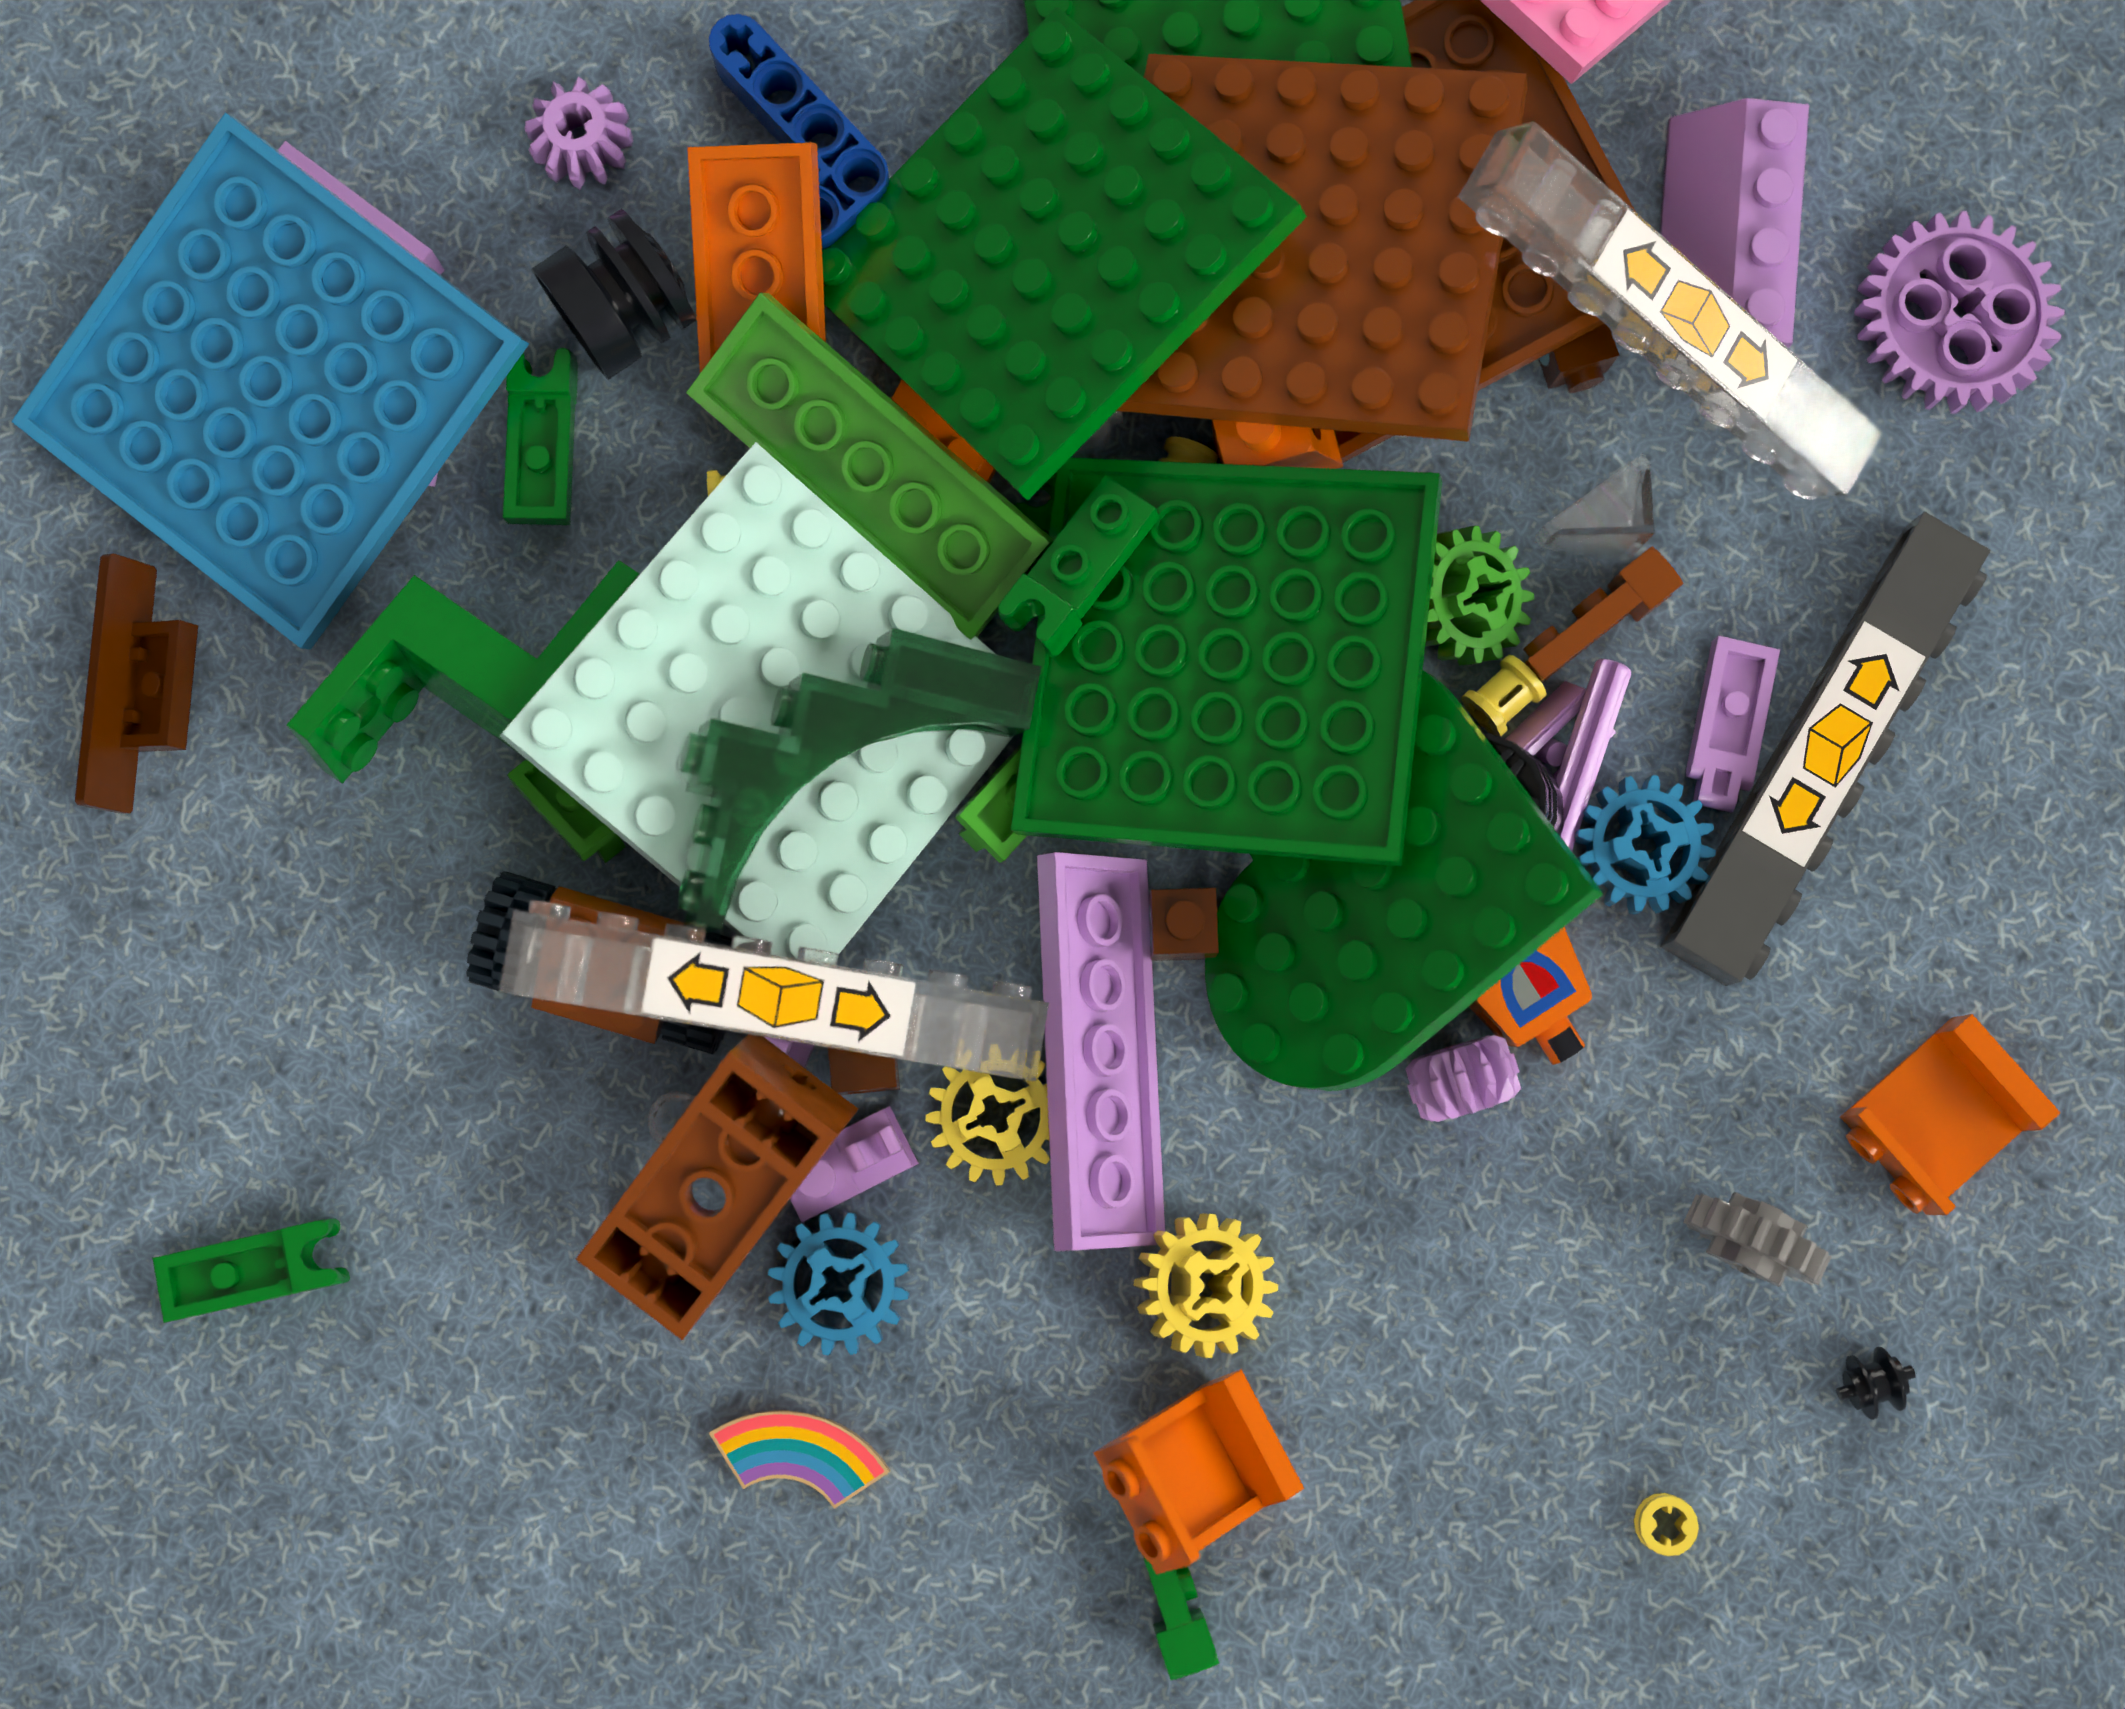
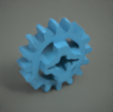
(1652, 868)
(820, 1258)

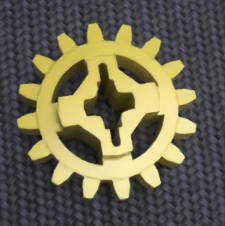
(1009, 1143)
(1225, 1304)

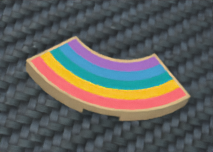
(818, 1453)

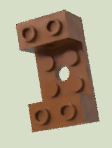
(753, 1132)

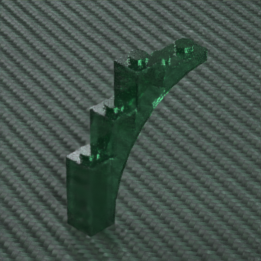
(754, 773)

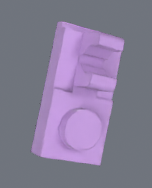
(854, 1163)

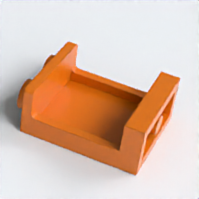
(1197, 1471)

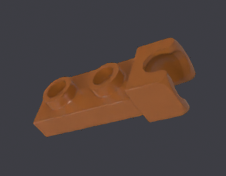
(1634, 592)

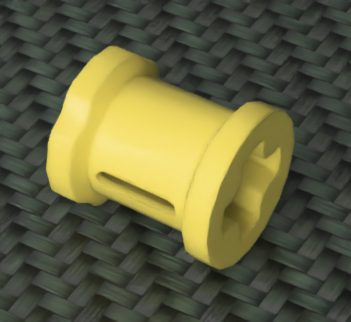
(1504, 695)

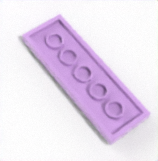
(1100, 1052)

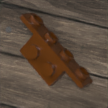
(134, 685)

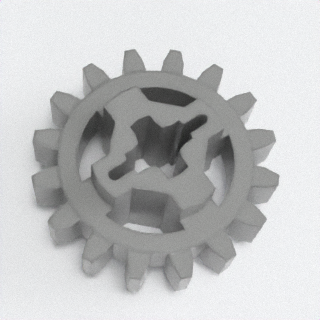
(1757, 1239)

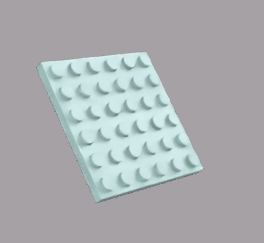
(712, 629)

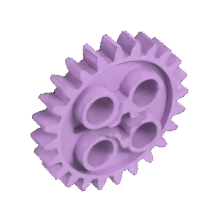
(1997, 276)

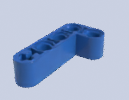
(799, 119)

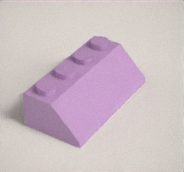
(1738, 201)

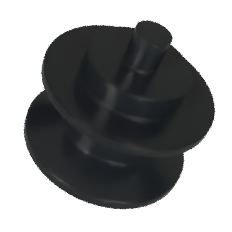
(1876, 1383)

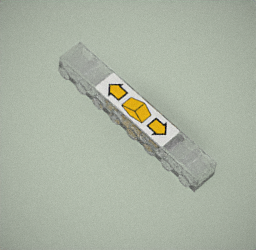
(1668, 311)
(773, 995)

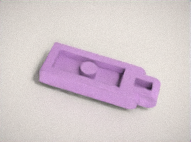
(1731, 721)

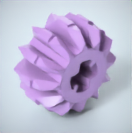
(575, 157)
(1463, 1078)

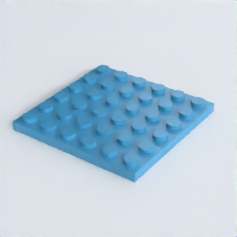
(269, 382)

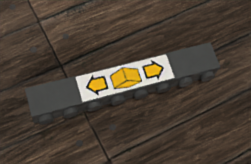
(1826, 751)

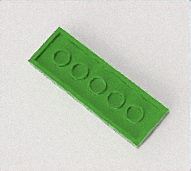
(869, 462)

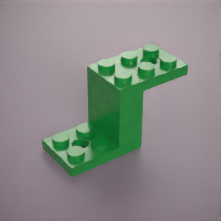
(438, 647)

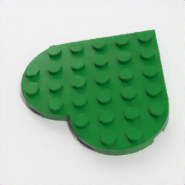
(1356, 965)

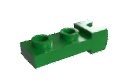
(540, 442)
(1079, 564)
(244, 1271)
(1182, 1633)

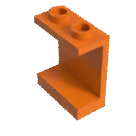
(1945, 1114)

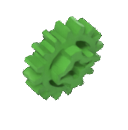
(1475, 597)

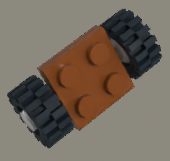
(491, 941)

